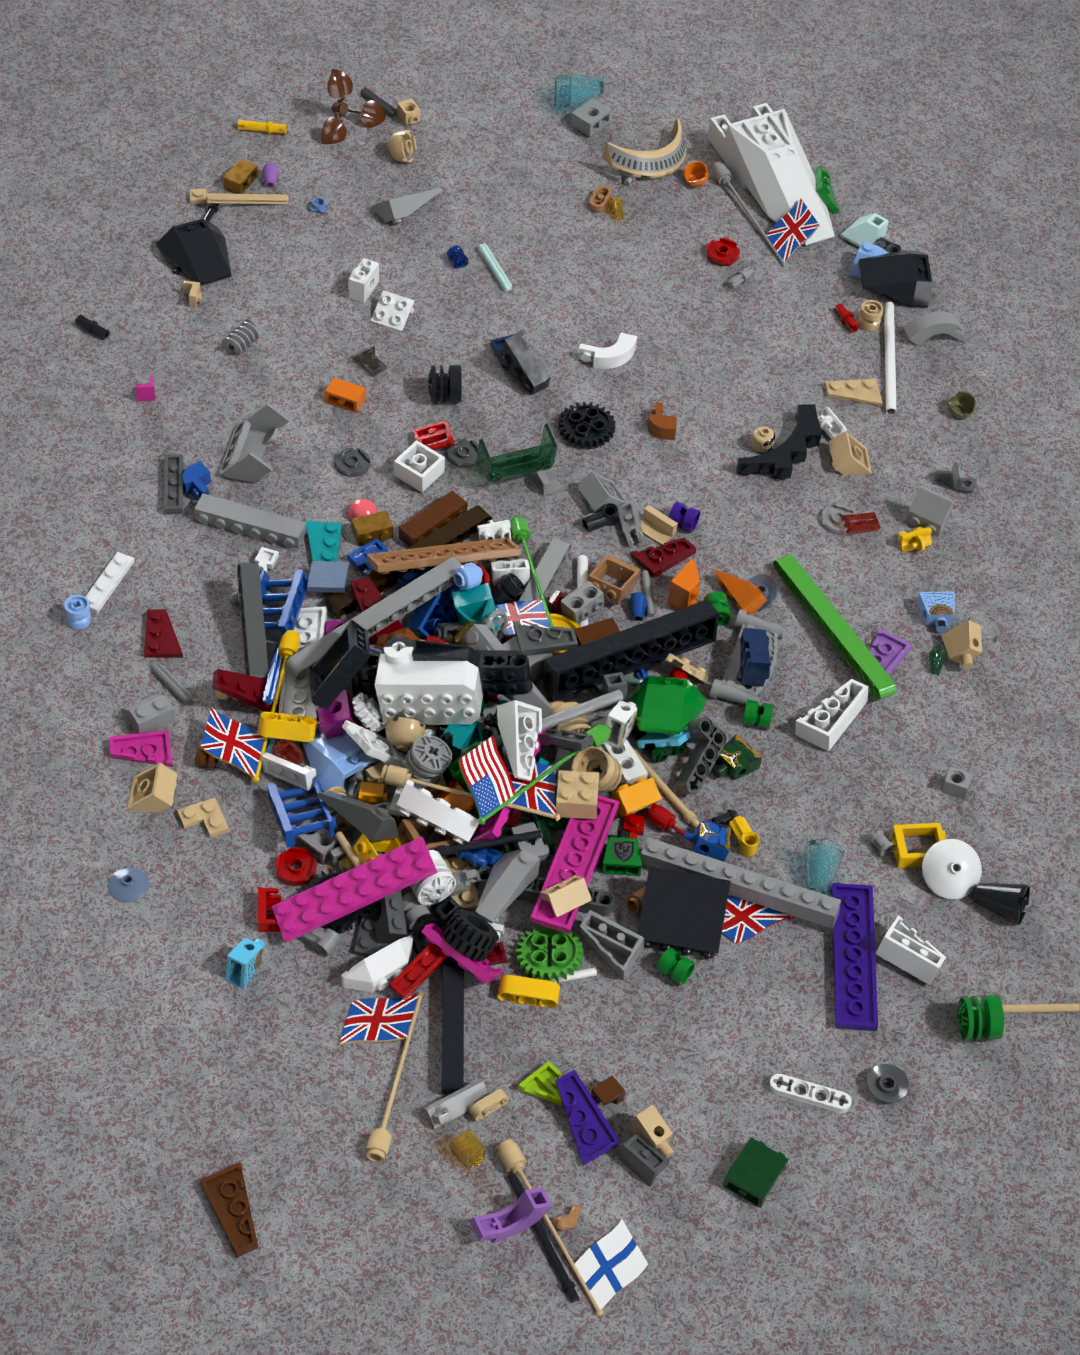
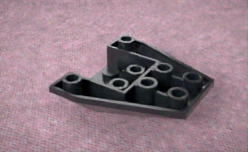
(197, 250)
(898, 276)

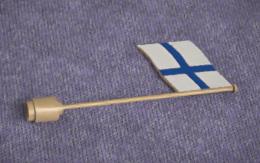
(607, 1264)

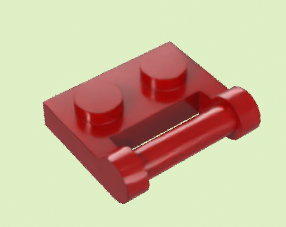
(434, 433)

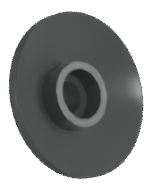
(891, 1076)

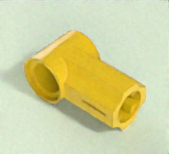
(744, 836)

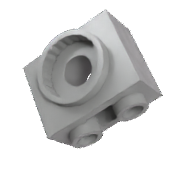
(591, 117)

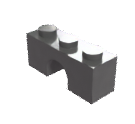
(391, 924)

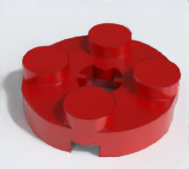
(715, 253)
(299, 876)

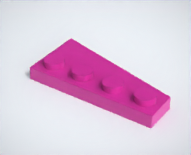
(480, 969)

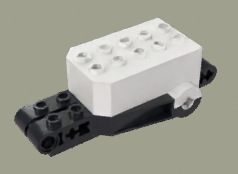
(440, 680)

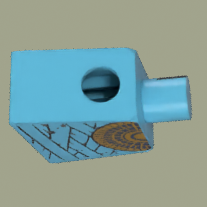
(244, 962)

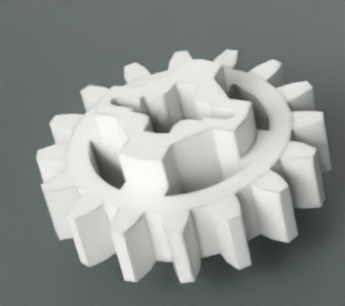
(368, 712)

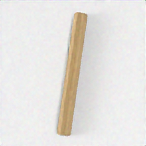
(222, 198)

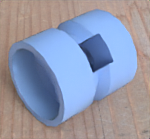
(77, 612)

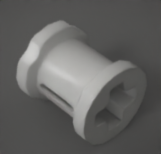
(881, 843)

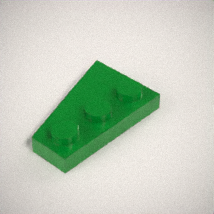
(825, 189)

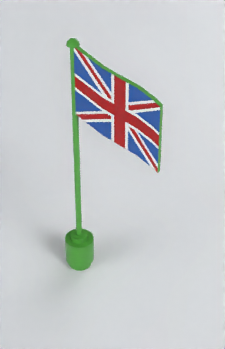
(525, 611)

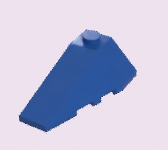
(436, 610)

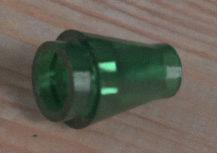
(937, 658)

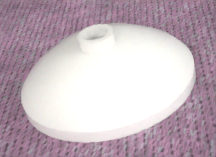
(939, 871)

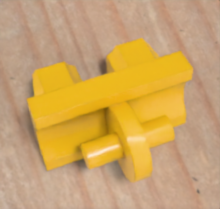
(916, 539)

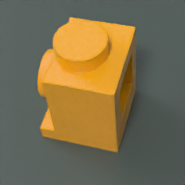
(372, 793)

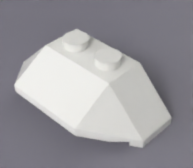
(380, 968)

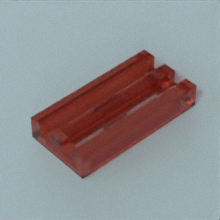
(873, 525)

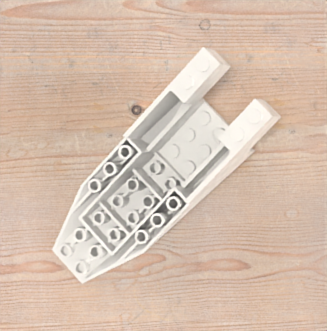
(771, 164)

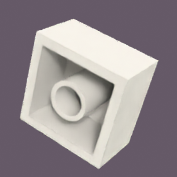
(419, 466)

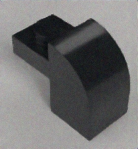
(446, 908)

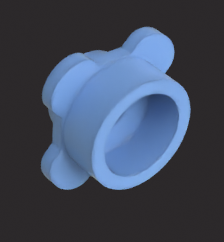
(319, 205)

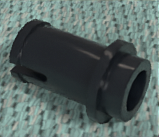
(725, 818)

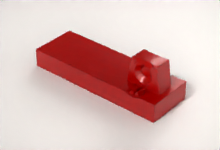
(418, 971)

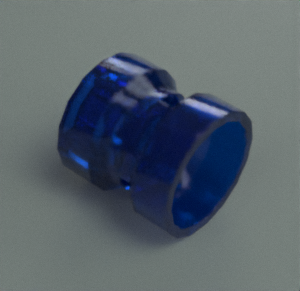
(457, 257)

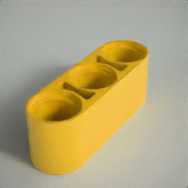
(287, 726)
(528, 990)

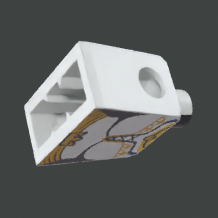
(624, 715)

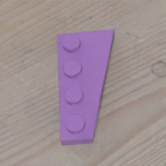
(888, 651)

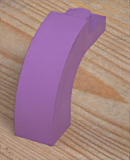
(515, 1219)

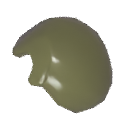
(962, 401)

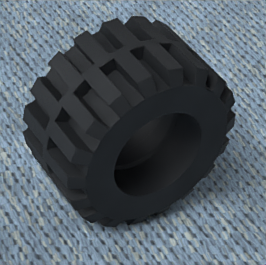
(470, 935)

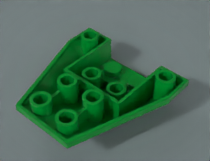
(666, 704)

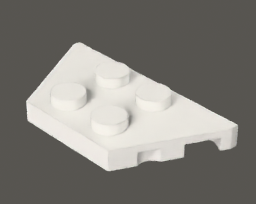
(374, 744)

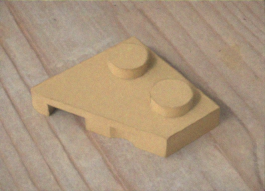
(683, 663)

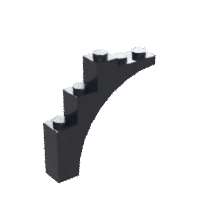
(794, 449)

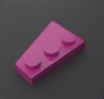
(143, 747)

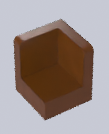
(608, 1091)

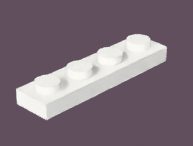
(108, 581)

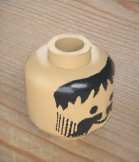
(763, 439)

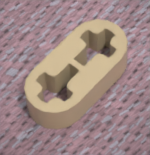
(489, 1104)

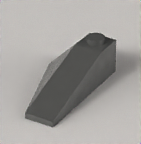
(367, 818)

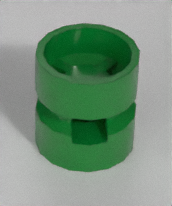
(720, 603)
(751, 711)
(674, 965)

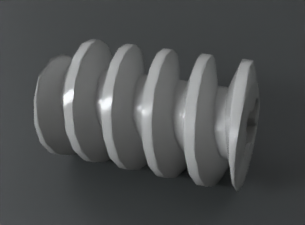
(241, 337)

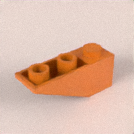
(745, 593)

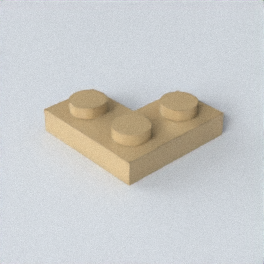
(207, 813)

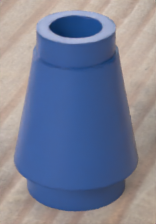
(637, 605)

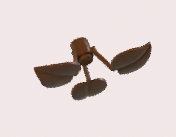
(339, 86)

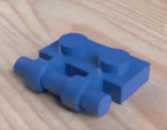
(359, 557)
(481, 857)

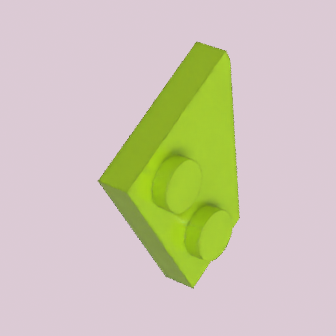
(543, 1084)

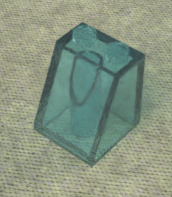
(576, 89)

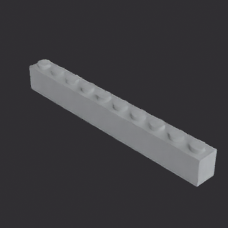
(746, 883)

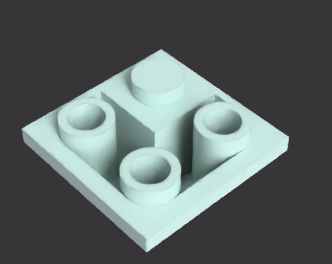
(866, 229)

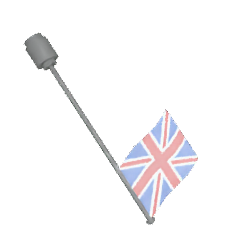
(788, 232)

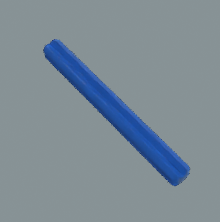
(273, 676)

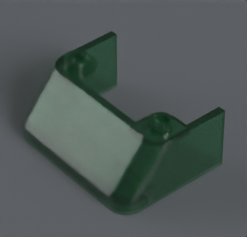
(517, 462)

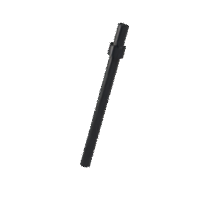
(445, 850)

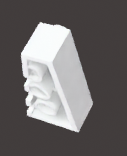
(831, 718)

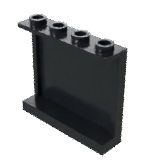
(683, 911)

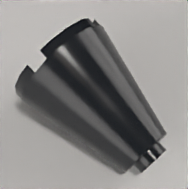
(1003, 899)

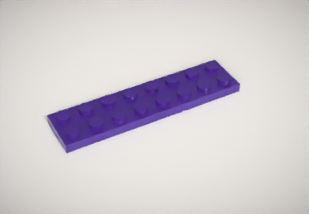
(854, 958)

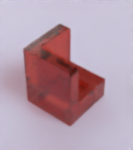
(288, 751)

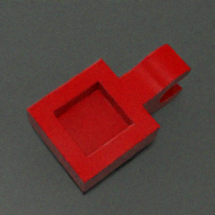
(634, 825)

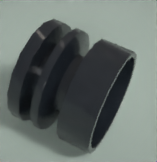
(445, 383)

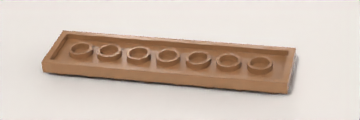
(435, 555)

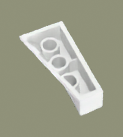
(436, 813)

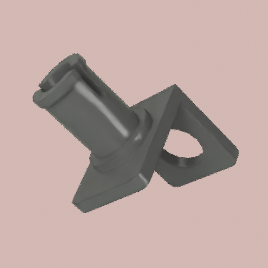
(953, 477)

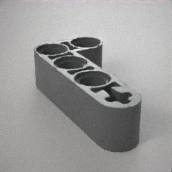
(710, 744)

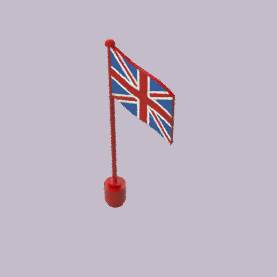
(741, 917)

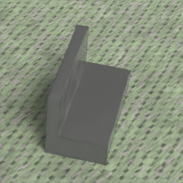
(643, 1159)

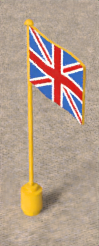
(237, 742)

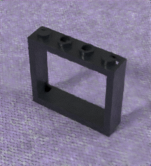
(339, 665)

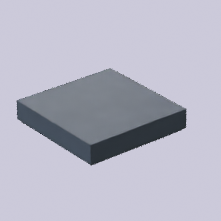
(328, 576)

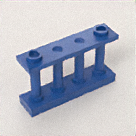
(293, 598)
(285, 820)

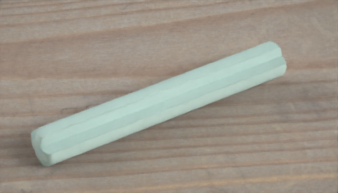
(495, 267)

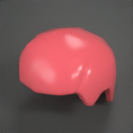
(361, 508)

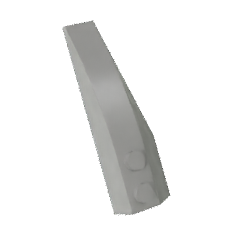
(481, 638)

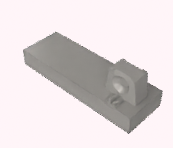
(455, 1103)

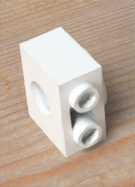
(363, 280)

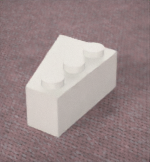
(910, 953)

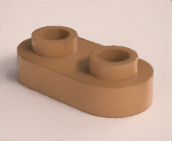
(600, 198)

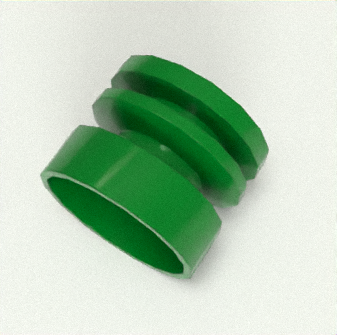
(980, 1017)

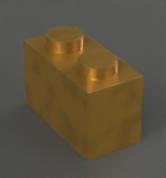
(240, 176)
(372, 527)

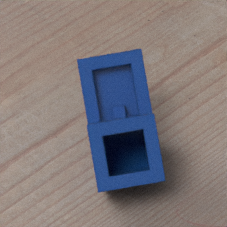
(195, 480)

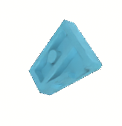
(662, 739)

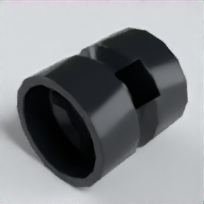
(508, 589)

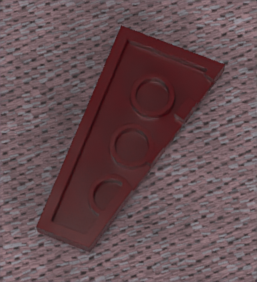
(367, 596)
(243, 688)

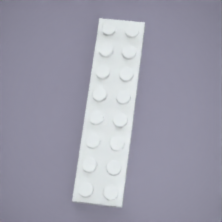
(296, 694)

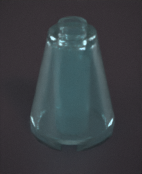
(821, 864)

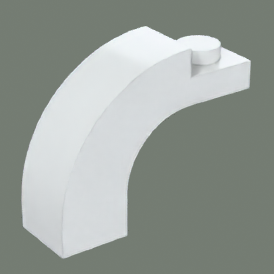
(611, 356)

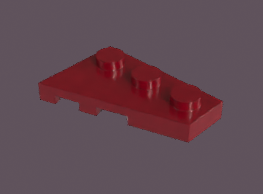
(664, 557)
(160, 636)

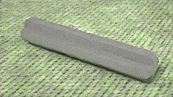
(172, 683)

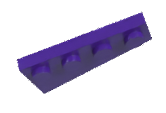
(588, 1125)

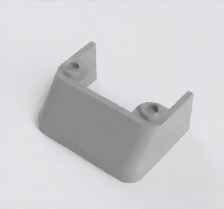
(249, 443)

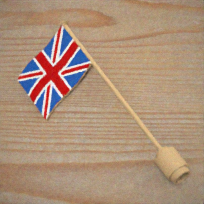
(536, 800)
(382, 1022)

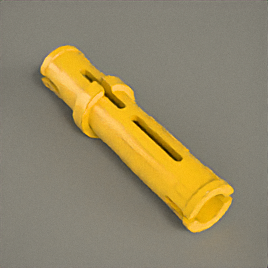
(269, 127)

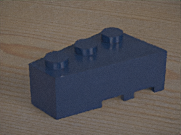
(754, 657)

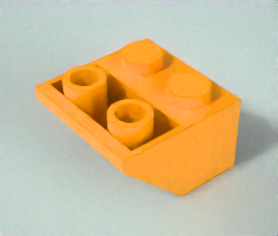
(636, 796)

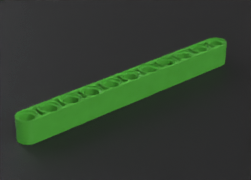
(835, 627)

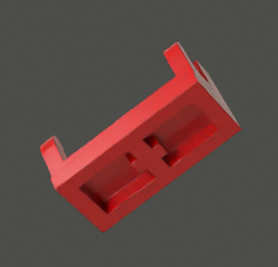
(266, 918)

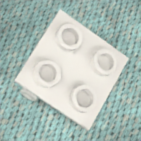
(393, 310)

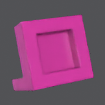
(146, 392)

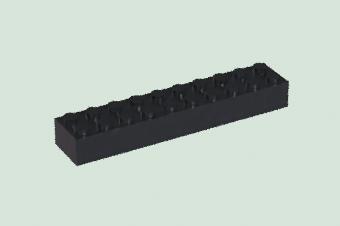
(630, 649)

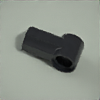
(606, 517)

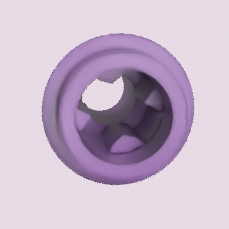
(270, 174)

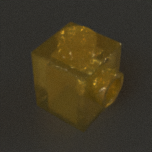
(468, 1149)

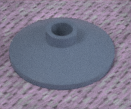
(768, 585)
(128, 891)

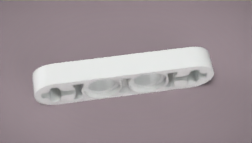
(810, 1089)

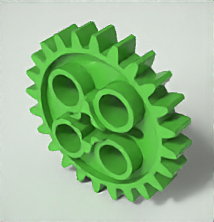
(533, 958)

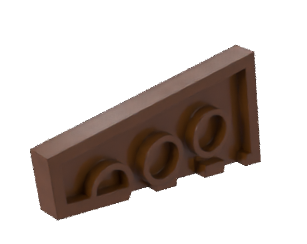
(231, 1206)

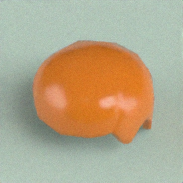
(695, 170)

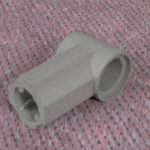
(322, 939)

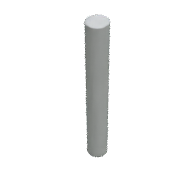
(647, 591)

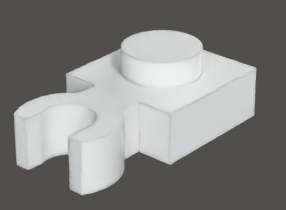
(266, 558)

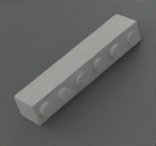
(250, 521)

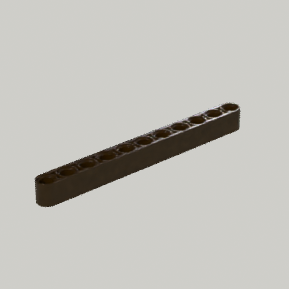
(451, 533)

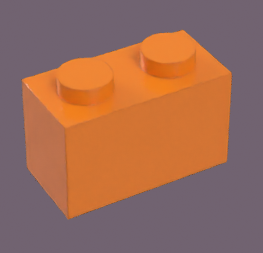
(345, 395)

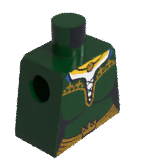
(737, 759)

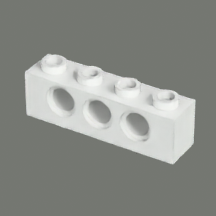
(626, 757)

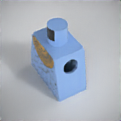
(937, 609)

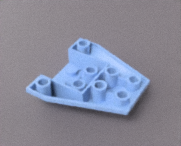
(335, 759)

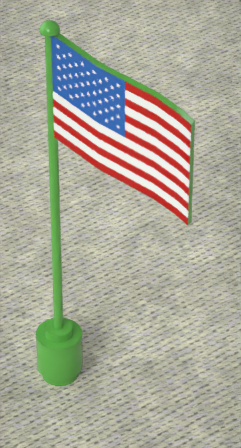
(491, 781)

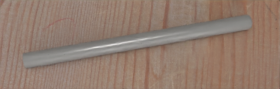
(571, 713)

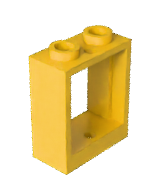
(898, 833)
(365, 846)

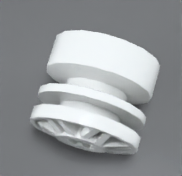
(435, 887)

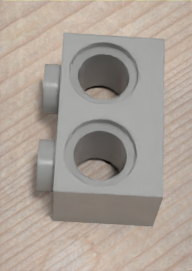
(582, 602)
(315, 842)

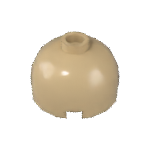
(401, 143)
(403, 732)

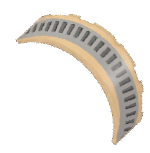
(649, 163)

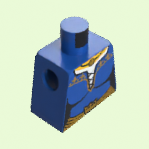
(710, 839)

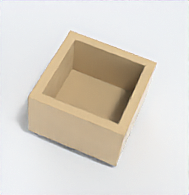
(577, 794)

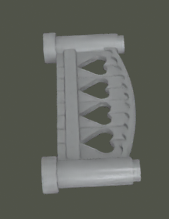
(730, 687)

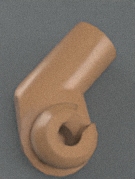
(567, 1221)

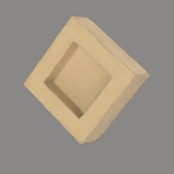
(198, 196)

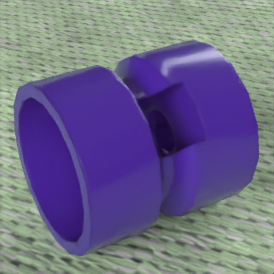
(685, 517)

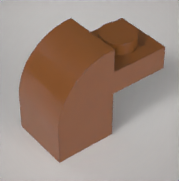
(661, 425)

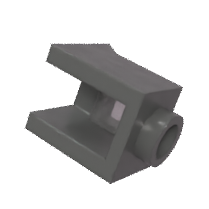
(447, 631)

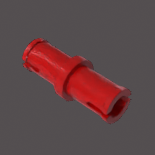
(846, 317)

